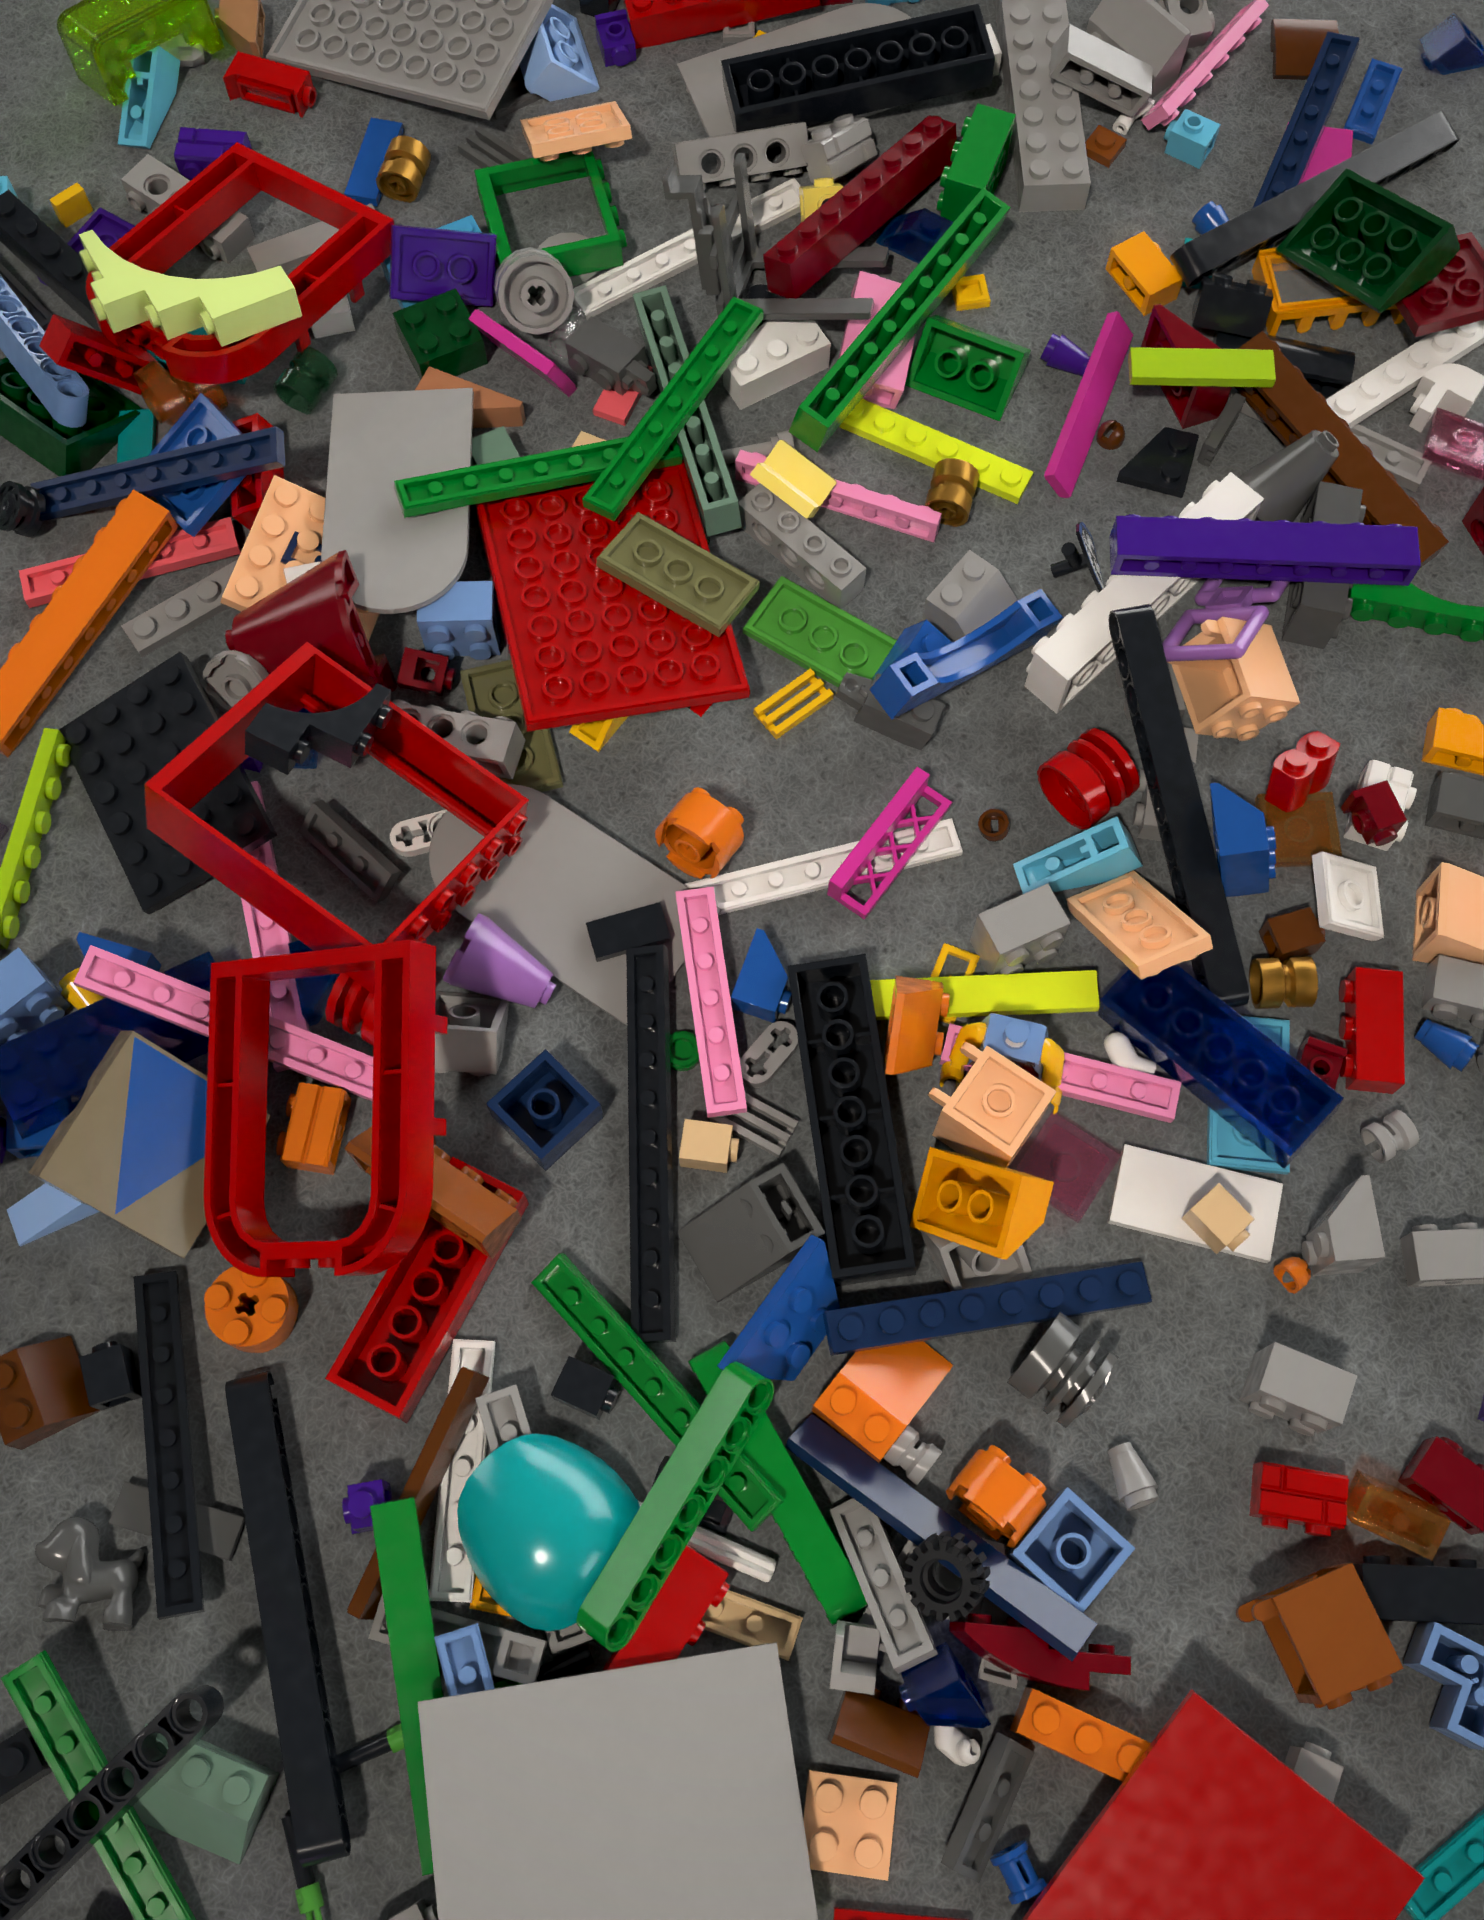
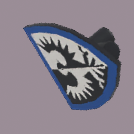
(1076, 561)

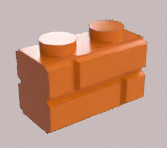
(314, 1128)

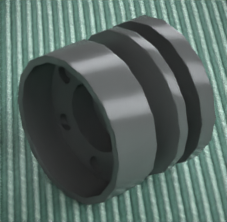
(1063, 1370)

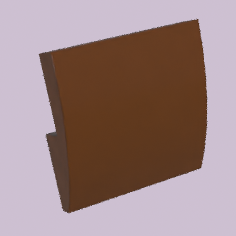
(1296, 45)

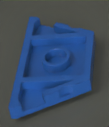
(790, 1318)

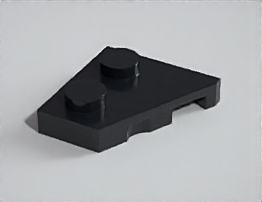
(1162, 463)

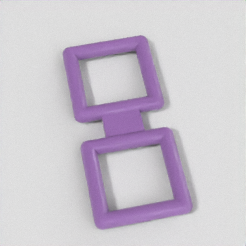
(1218, 603)

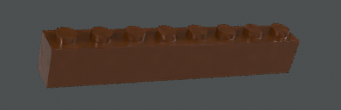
(1296, 409)

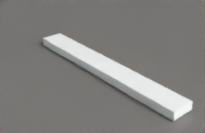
(677, 255)
(813, 870)

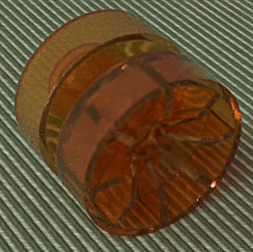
(170, 396)

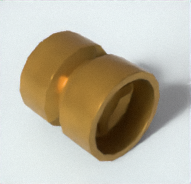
(403, 169)
(952, 490)
(1289, 982)

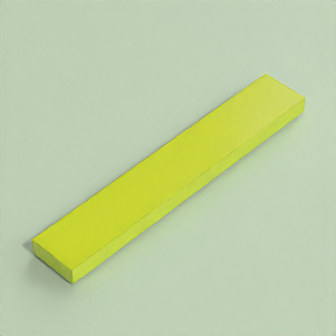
(1006, 994)

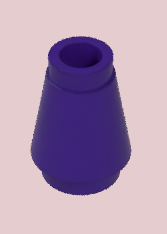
(1065, 355)

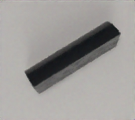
(1322, 366)

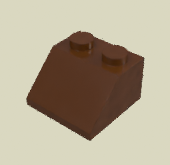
(41, 1392)
(880, 1731)

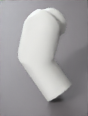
(1124, 122)
(1123, 1054)
(956, 1745)

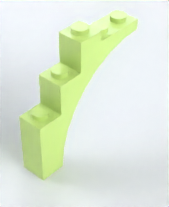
(223, 306)

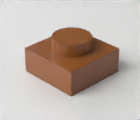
(1104, 146)

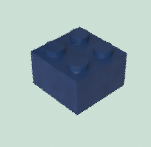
(545, 1109)

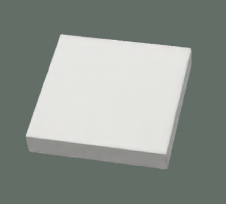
(1347, 896)

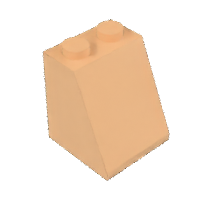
(1450, 916)

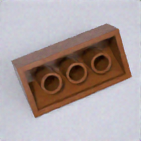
(458, 1199)

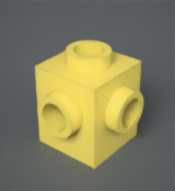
(813, 196)

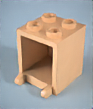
(1236, 694)
(991, 1108)

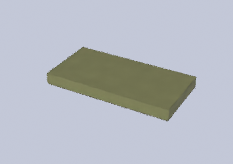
(678, 574)
(494, 693)

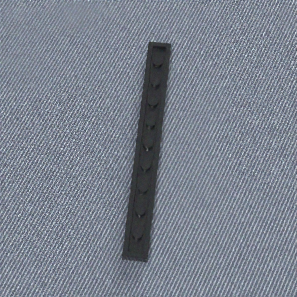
(650, 1145)

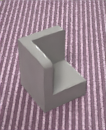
(855, 1657)

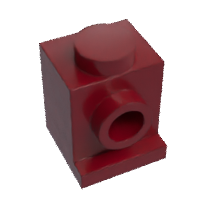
(417, 661)
(1375, 813)
(1323, 1056)

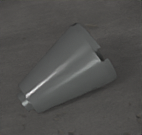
(1292, 475)

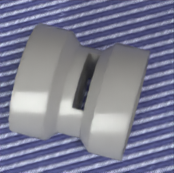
(1392, 1134)
(912, 1455)

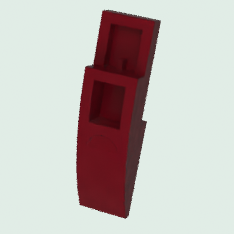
(1030, 1657)

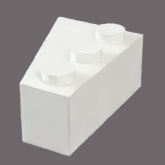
(776, 358)

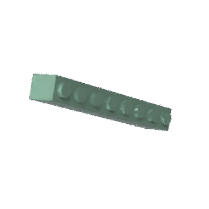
(697, 439)

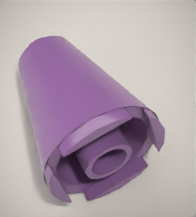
(498, 966)

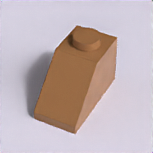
(242, 24)

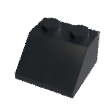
(1232, 305)

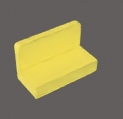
(794, 479)

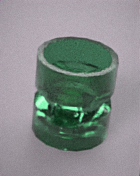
(305, 380)

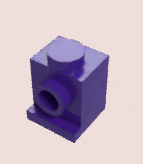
(615, 38)
(360, 1498)

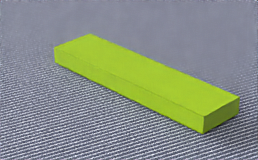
(1201, 367)

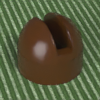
(1114, 439)
(985, 825)

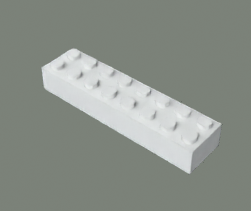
(1083, 640)

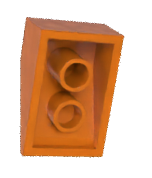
(914, 1024)
(881, 1394)

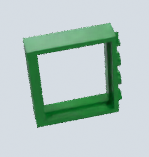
(577, 256)

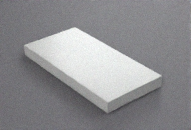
(1159, 1189)

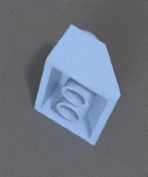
(558, 59)

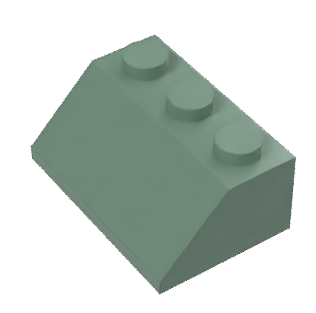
(208, 1799)

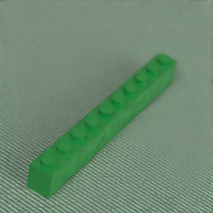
(898, 320)

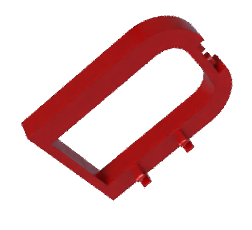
(318, 281)
(400, 1109)

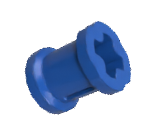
(1018, 1872)

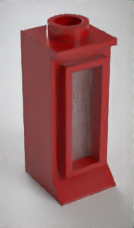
(270, 84)

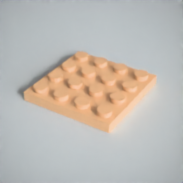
(259, 568)

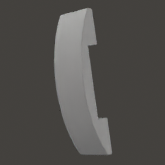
(507, 1651)

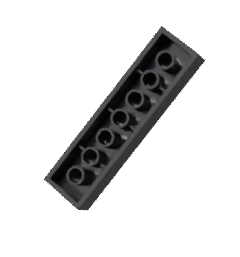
(860, 70)
(851, 1121)

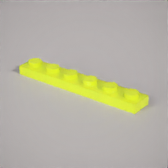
(932, 446)

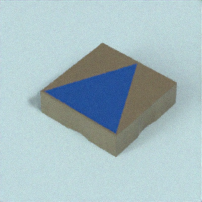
(136, 1144)

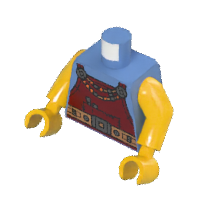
(1018, 1041)

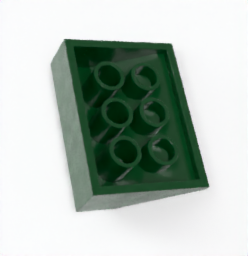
(1370, 242)
(55, 446)

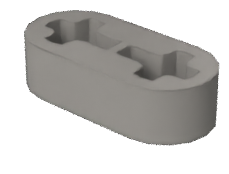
(775, 1060)

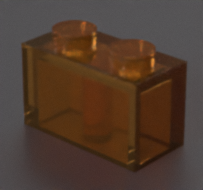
(1395, 1515)

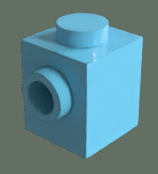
(1191, 138)

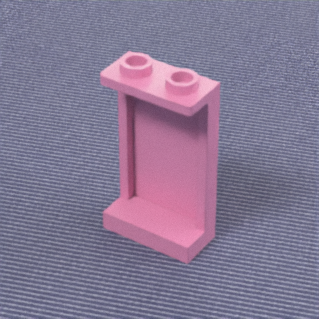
(890, 385)

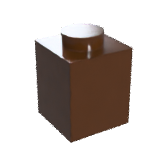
(1292, 935)

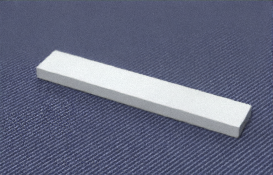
(451, 1571)

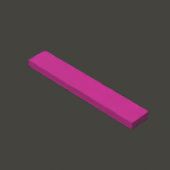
(1088, 405)

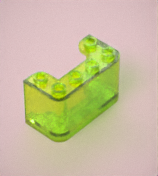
(110, 33)

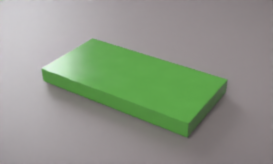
(817, 634)

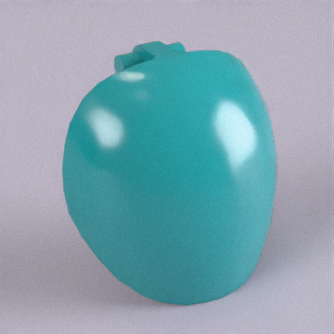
(542, 1526)

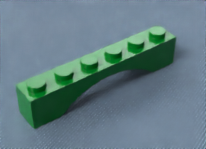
(1415, 608)

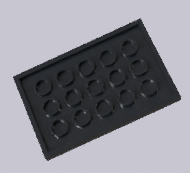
(130, 741)

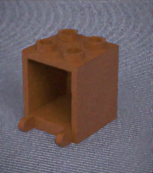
(1326, 1636)

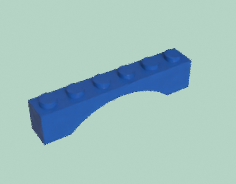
(934, 672)

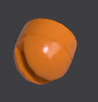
(1297, 1270)

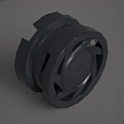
(21, 508)

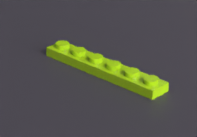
(29, 826)

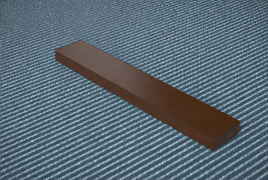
(426, 1474)

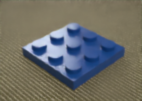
(197, 425)

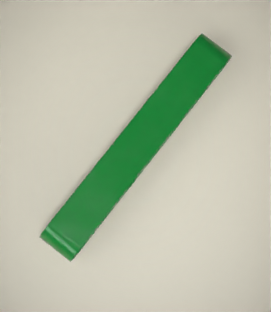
(675, 1506)
(798, 1515)

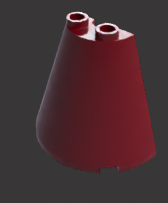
(315, 611)

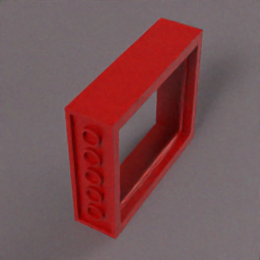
(403, 746)

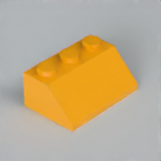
(979, 1203)

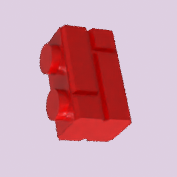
(1299, 1497)

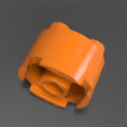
(701, 834)
(229, 1302)
(998, 1495)

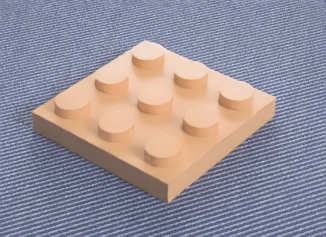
(576, 131)

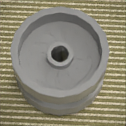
(548, 306)

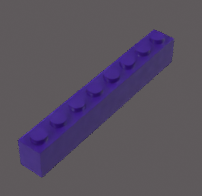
(1264, 550)

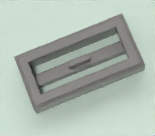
(784, 1137)

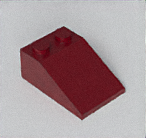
(1189, 403)

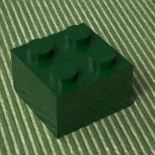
(440, 335)

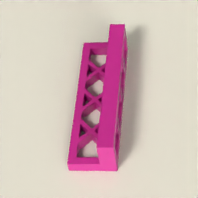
(878, 834)

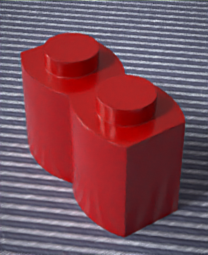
(1302, 771)

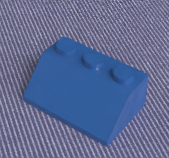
(1242, 844)

